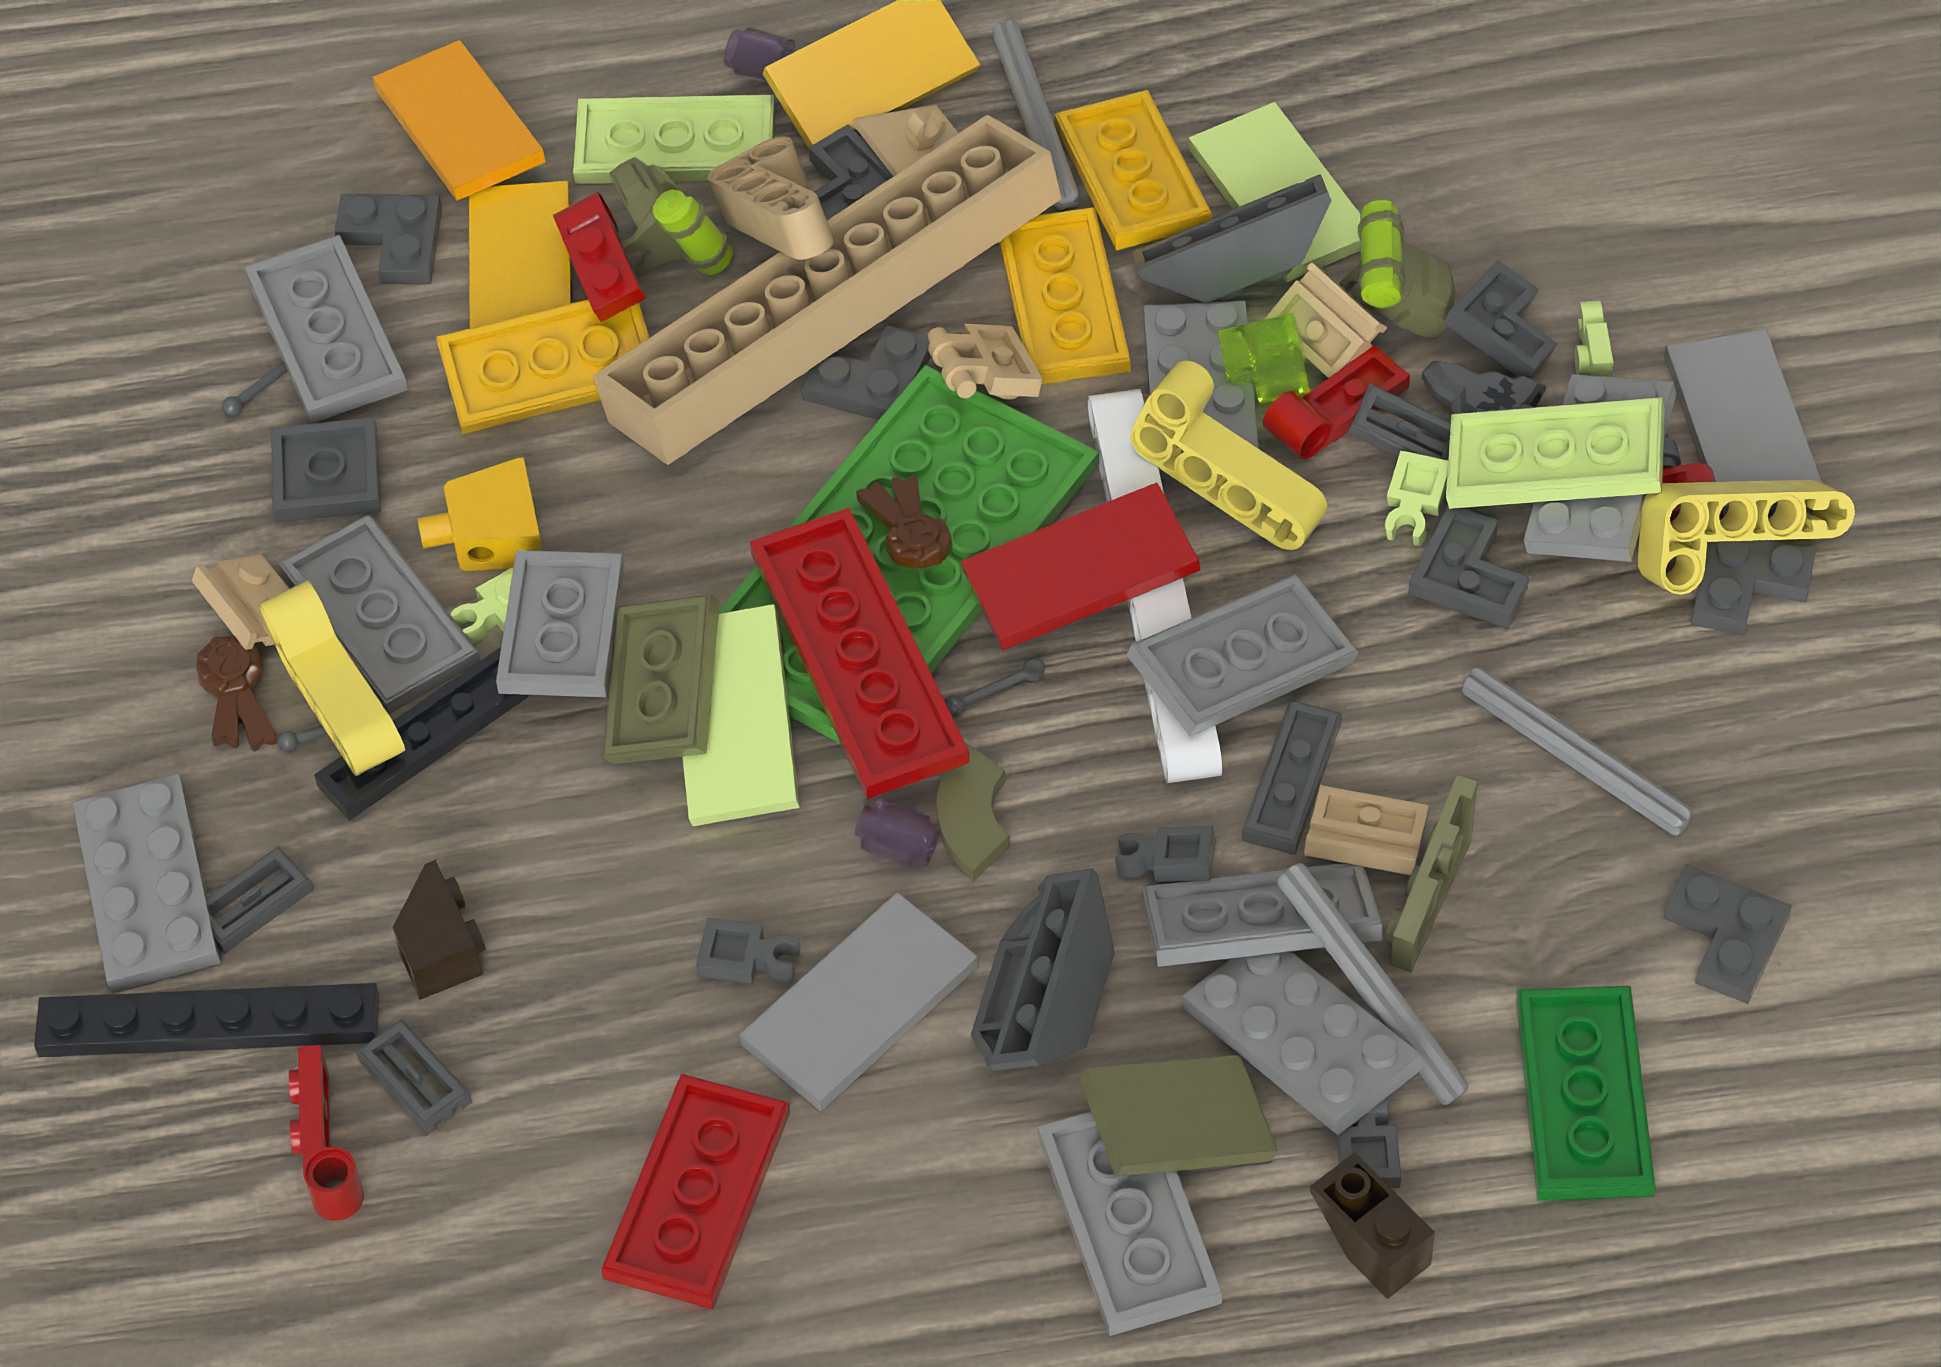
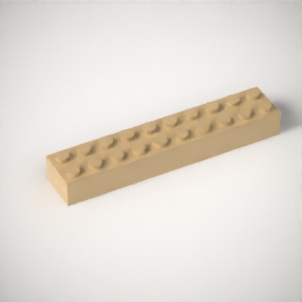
(801, 311)

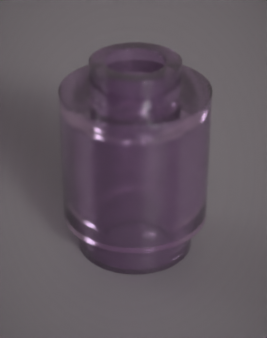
(755, 49)
(897, 833)

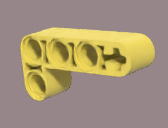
(1222, 465)
(1745, 521)
(330, 679)

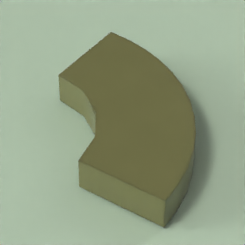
(967, 814)

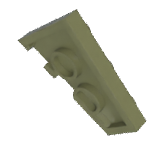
(1434, 877)

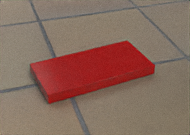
(1080, 566)
(696, 1191)

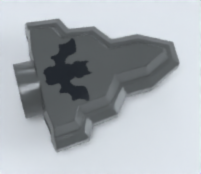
(1473, 392)

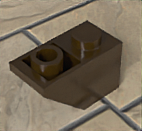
(432, 936)
(1374, 1225)

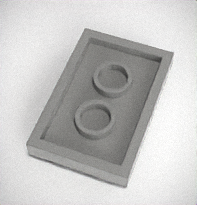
(560, 624)

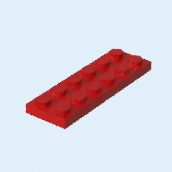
(859, 653)

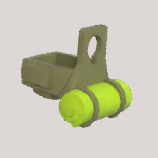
(668, 221)
(1397, 277)

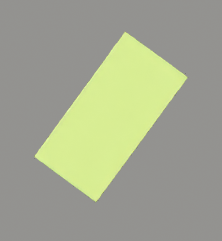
(675, 133)
(1266, 154)
(1556, 453)
(749, 733)

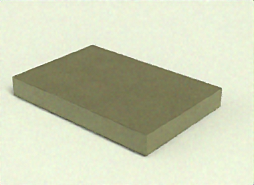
(661, 679)
(1177, 1115)

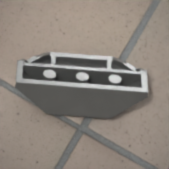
(1238, 246)
(1047, 976)

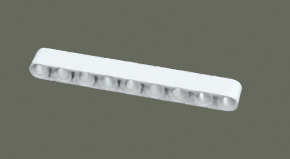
(1121, 473)

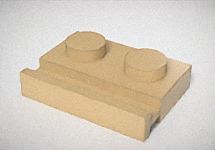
(1330, 320)
(235, 594)
(1366, 830)

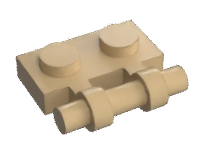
(987, 357)

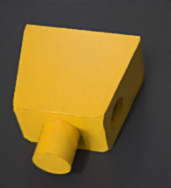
(486, 518)

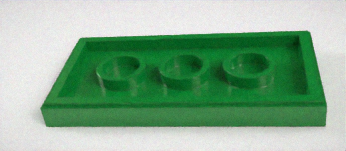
(1584, 1093)

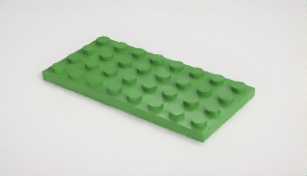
(976, 469)

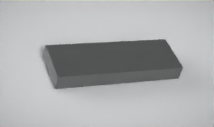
(1292, 777)

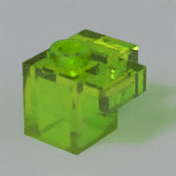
(1267, 355)

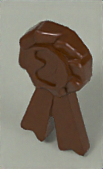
(913, 536)
(231, 675)

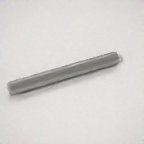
(1033, 105)
(1577, 751)
(1371, 980)

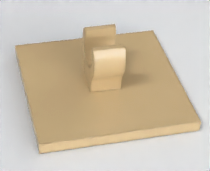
(905, 135)

